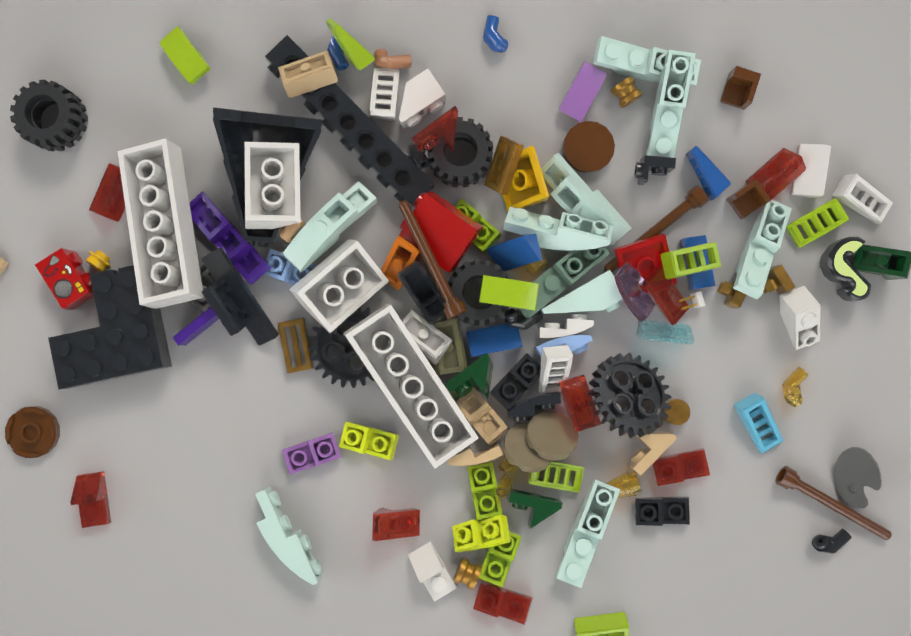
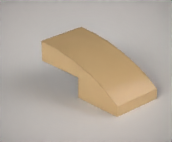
(482, 417)
(467, 457)

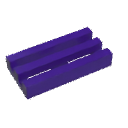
(196, 327)

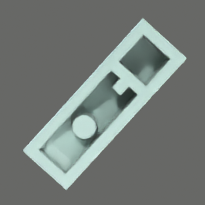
(591, 297)

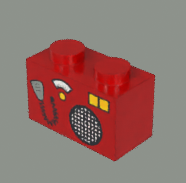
(66, 278)

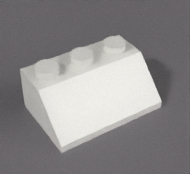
(272, 185)
(339, 285)

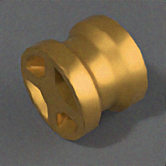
(626, 92)
(467, 573)

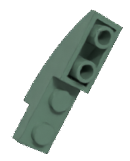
(564, 274)

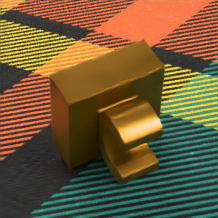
(778, 280)
(734, 297)

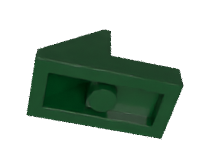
(882, 261)
(477, 374)
(540, 505)

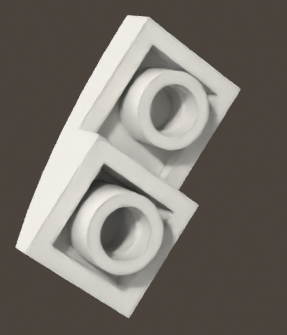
(571, 326)

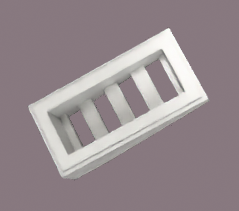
(384, 114)
(848, 190)
(554, 354)

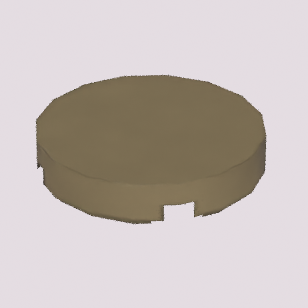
(551, 435)
(519, 453)

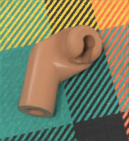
(391, 62)

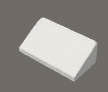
(813, 179)
(427, 337)

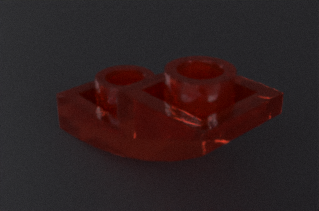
(681, 466)
(503, 603)

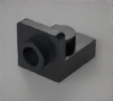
(657, 165)

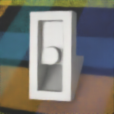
(432, 571)

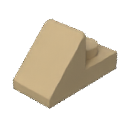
(655, 445)

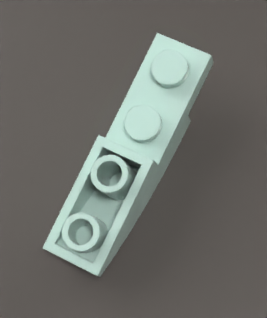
(635, 60)
(669, 103)
(579, 199)
(327, 224)
(564, 234)
(760, 248)
(586, 532)
(289, 547)

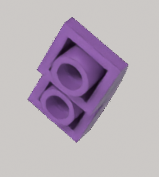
(582, 91)
(311, 453)

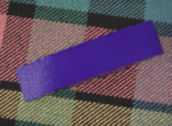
(227, 236)

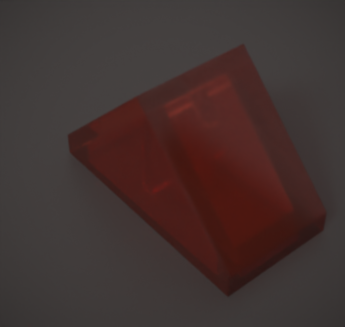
(577, 403)

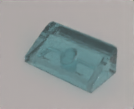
(665, 332)

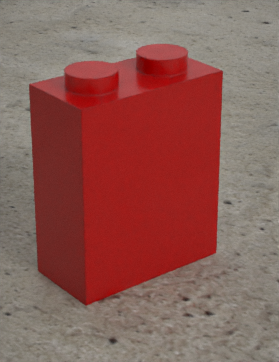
(445, 229)

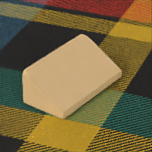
(308, 74)

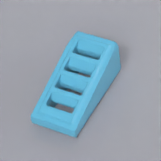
(750, 408)

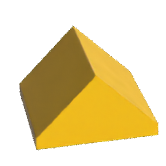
(528, 182)

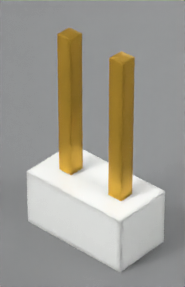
(697, 300)

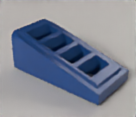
(710, 177)

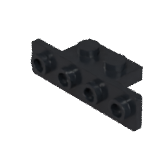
(234, 300)

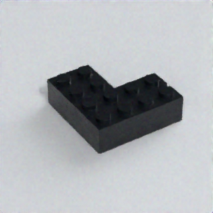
(124, 345)

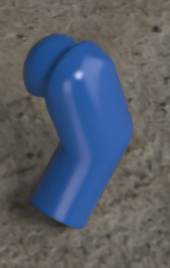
(492, 37)
(337, 55)

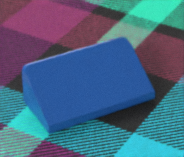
(516, 252)
(700, 279)
(493, 339)

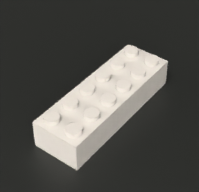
(160, 224)
(411, 385)

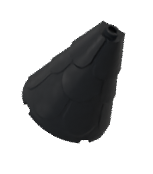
(238, 127)

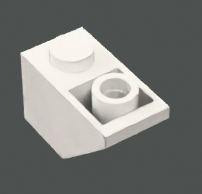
(420, 96)
(801, 317)

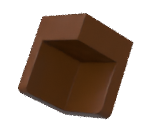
(740, 88)
(748, 199)

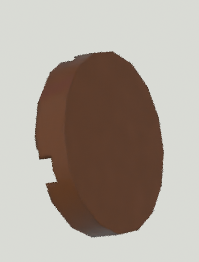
(588, 147)
(32, 432)

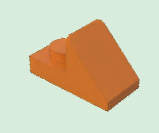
(399, 257)

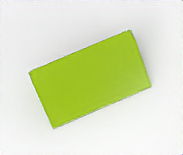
(602, 625)

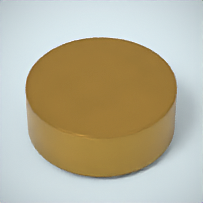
(678, 413)

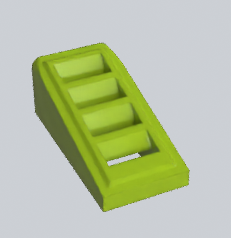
(354, 51)
(835, 210)
(674, 263)
(534, 477)

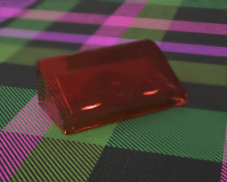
(779, 172)
(109, 195)
(665, 296)

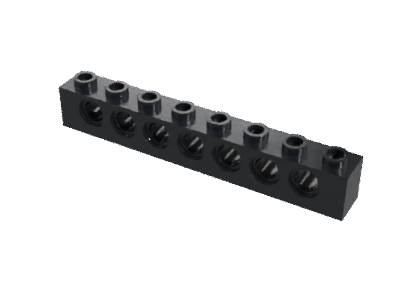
(287, 52)

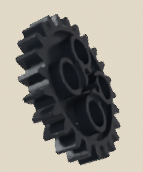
(340, 367)
(629, 395)

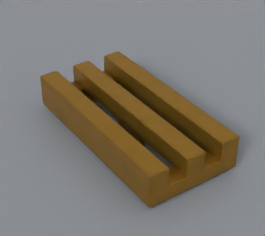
(506, 166)
(303, 332)

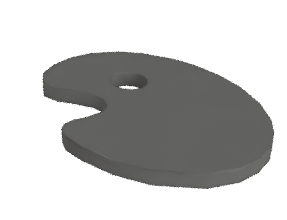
(857, 468)

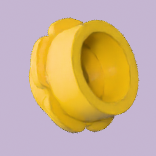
(98, 260)

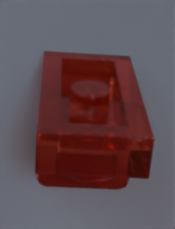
(442, 127)
(92, 498)
(395, 524)

